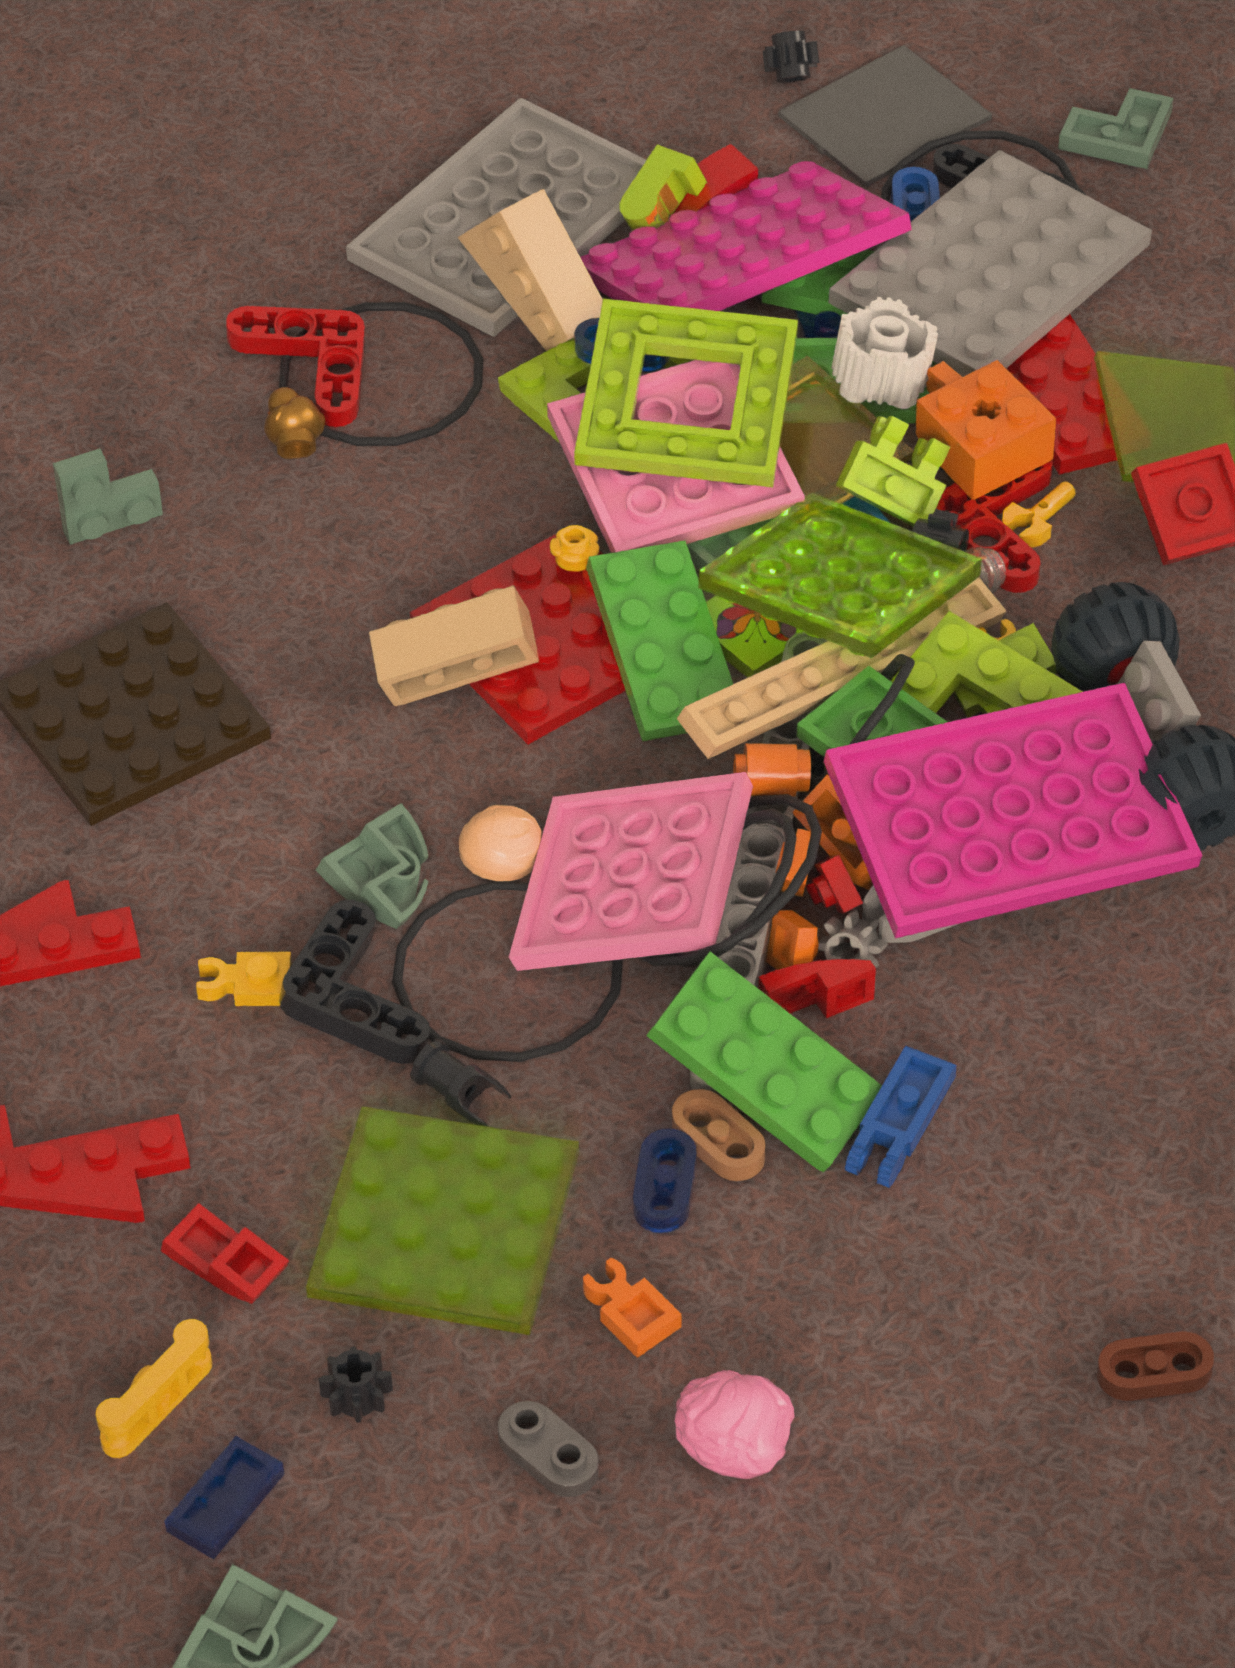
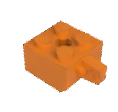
(989, 424)

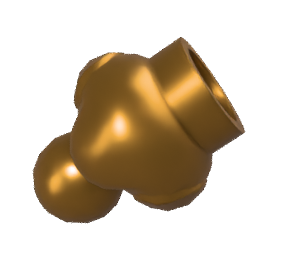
(293, 423)

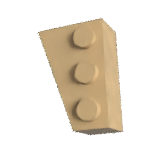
(536, 268)

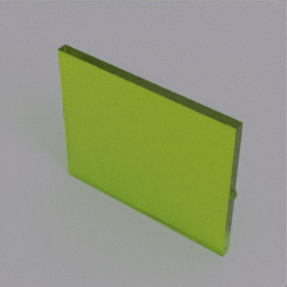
(1165, 407)

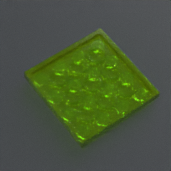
(840, 574)
(444, 1220)

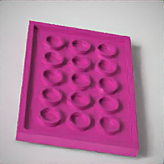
(746, 241)
(1008, 810)

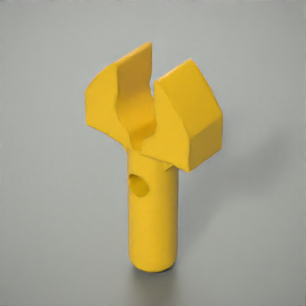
(1040, 530)

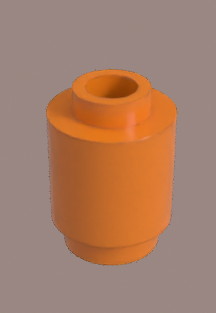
(775, 768)

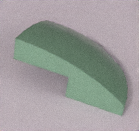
(381, 867)
(254, 1627)

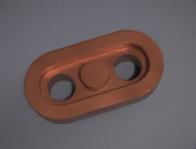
(1153, 1363)

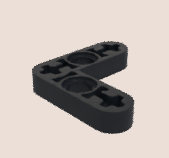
(334, 994)

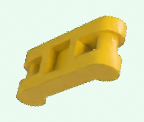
(155, 1390)

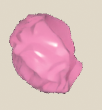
(734, 1423)

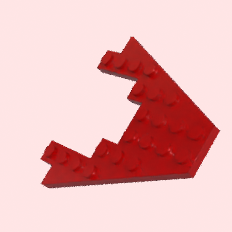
(98, 1169)

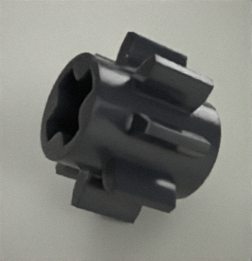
(790, 56)
(943, 528)
(355, 1383)

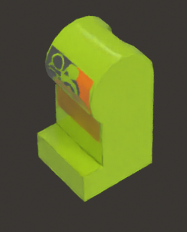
(660, 188)

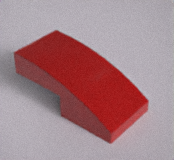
(725, 172)
(831, 984)
(227, 1259)

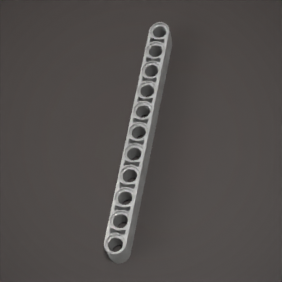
(758, 861)

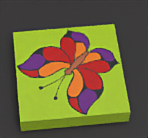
(747, 637)

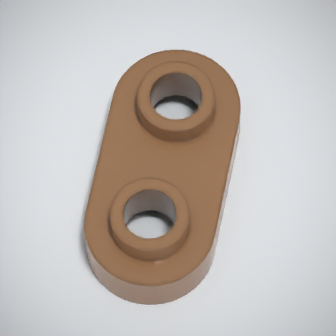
(723, 1136)

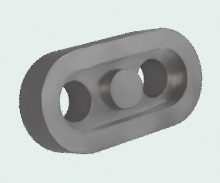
(543, 1447)

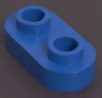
(914, 190)

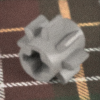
(861, 935)

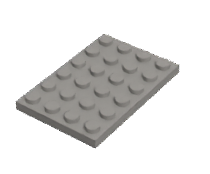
(507, 161)
(996, 262)

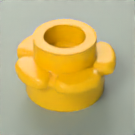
(574, 547)

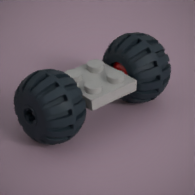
(1133, 639)

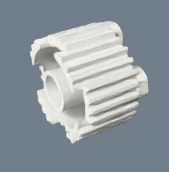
(883, 354)

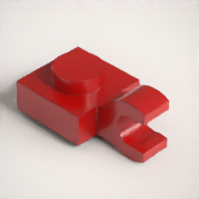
(833, 886)

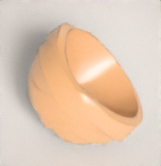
(500, 843)

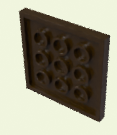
(130, 713)

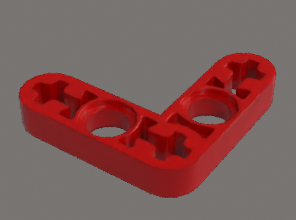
(329, 349)
(981, 520)

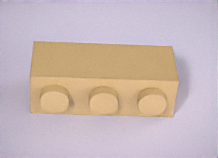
(453, 646)

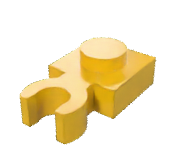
(253, 979)

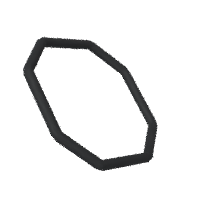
(907, 665)

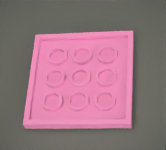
(662, 509)
(632, 872)

